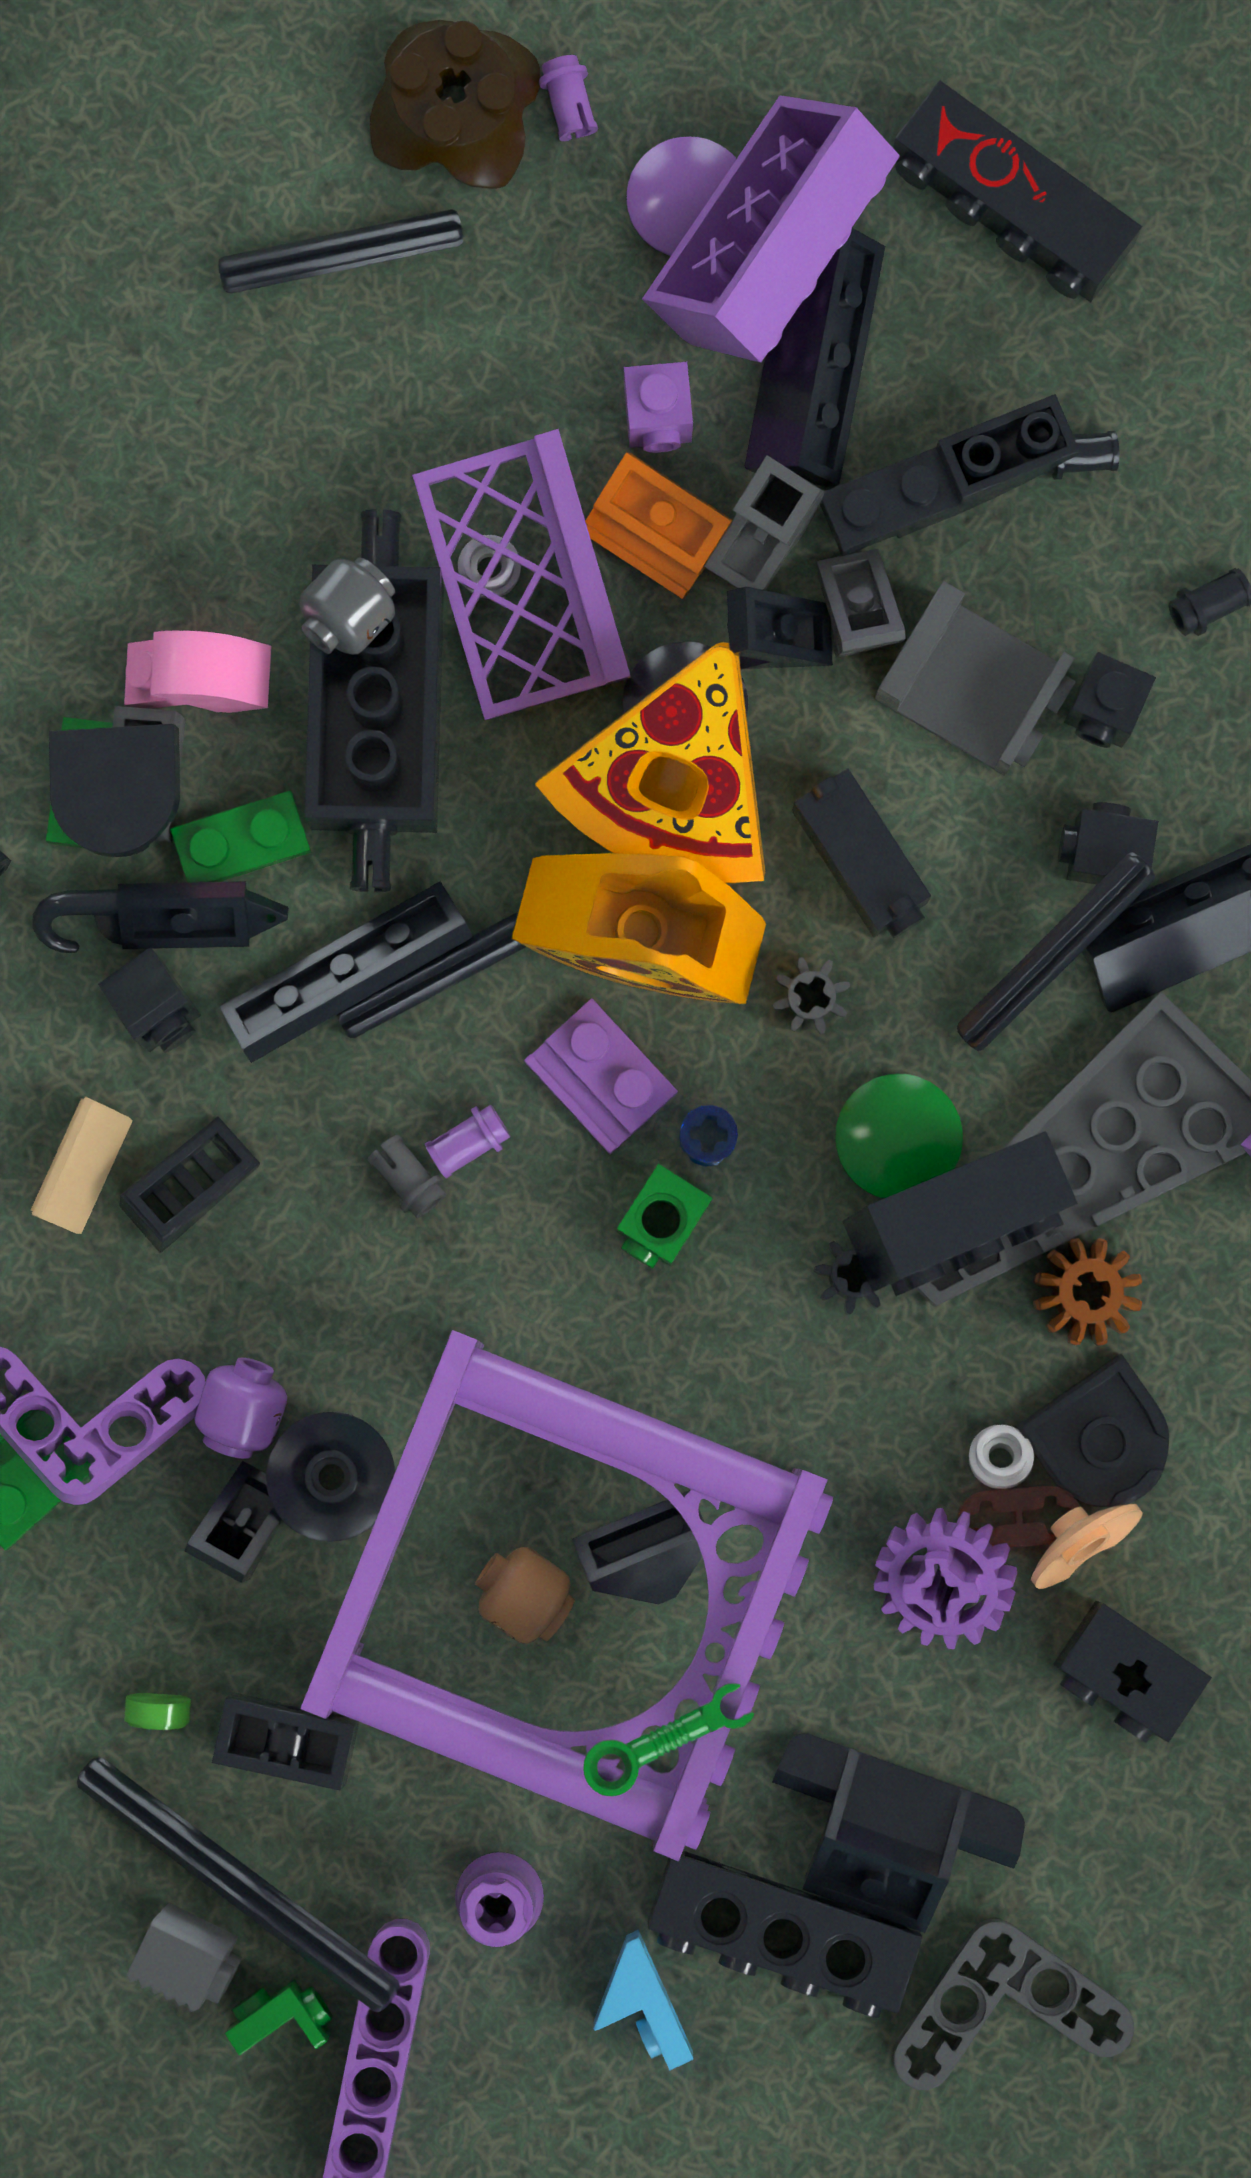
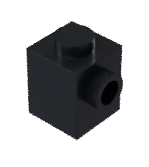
(1109, 701)
(1103, 840)

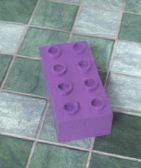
(771, 227)

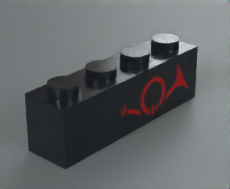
(1014, 193)

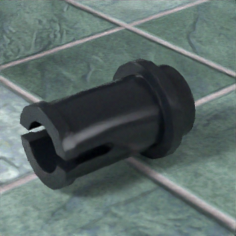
(1096, 453)
(1210, 602)

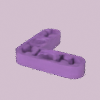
(92, 1441)

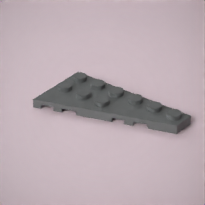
(1128, 1129)

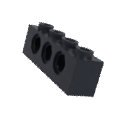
(872, 1985)

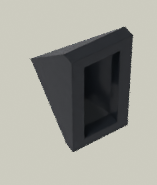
(641, 1554)

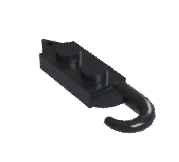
(163, 915)

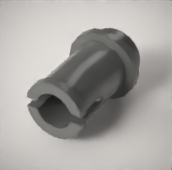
(407, 1177)

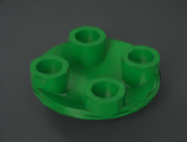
(897, 1134)

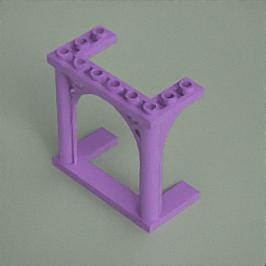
(777, 1502)

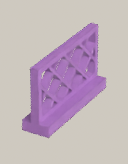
(575, 561)

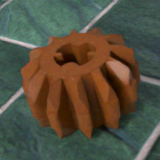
(1096, 1272)

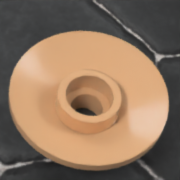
(1081, 1538)

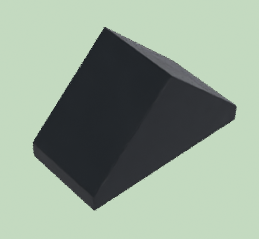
(237, 1526)

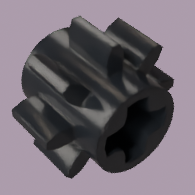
(840, 1285)

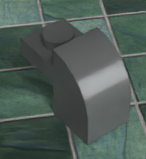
(766, 526)

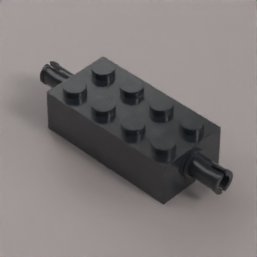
(379, 717)

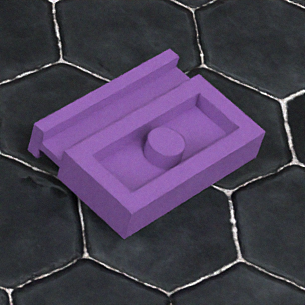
(601, 1076)

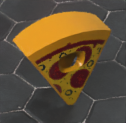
(672, 775)
(642, 923)

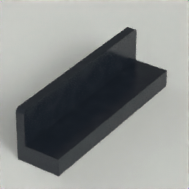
(817, 367)
(1175, 931)

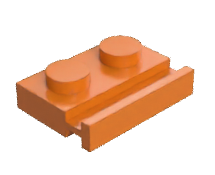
(656, 525)

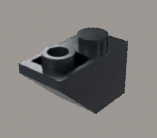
(151, 1003)

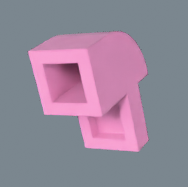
(198, 671)

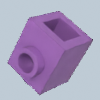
(658, 406)

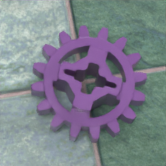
(965, 1563)

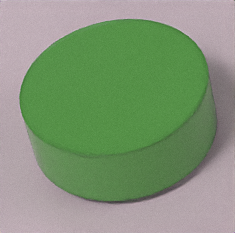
(157, 1711)

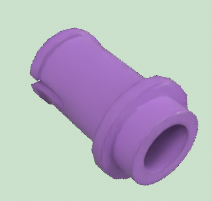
(568, 96)
(468, 1140)

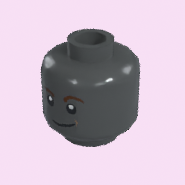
(347, 606)

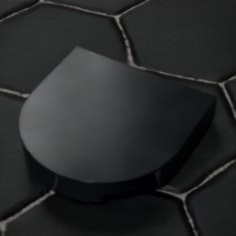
(115, 785)
(1102, 1437)

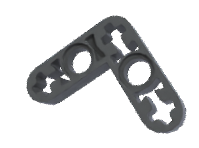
(1014, 1980)

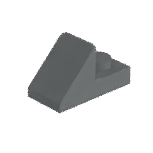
(860, 603)

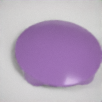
(673, 187)

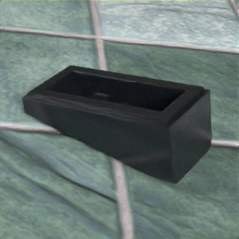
(183, 1217)

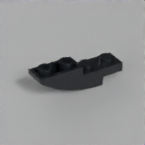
(951, 477)

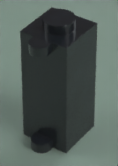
(862, 855)

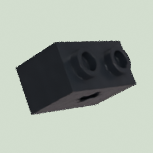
(1169, 1681)
(285, 1741)

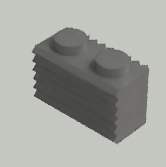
(185, 1958)

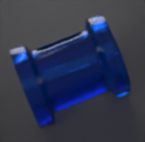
(724, 1124)

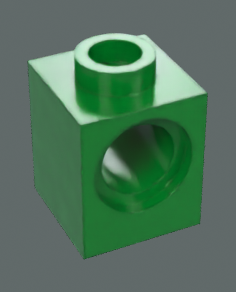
(669, 1189)

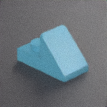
(638, 1987)

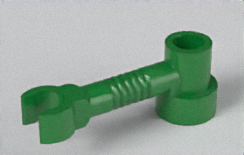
(658, 1742)

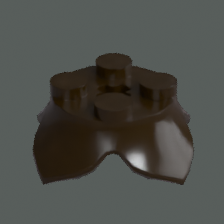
(473, 139)

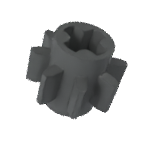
(805, 978)

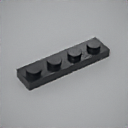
(345, 971)

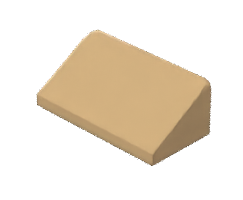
(81, 1165)

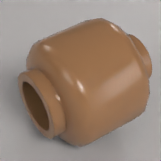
(524, 1595)

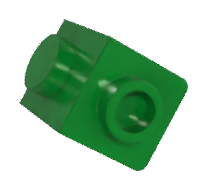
(263, 2014)

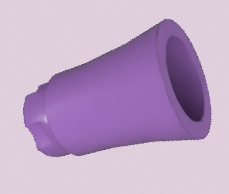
(494, 1876)

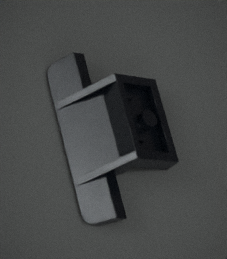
(892, 1830)

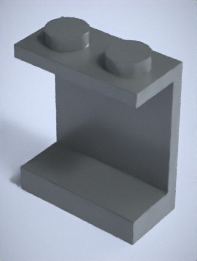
(974, 683)

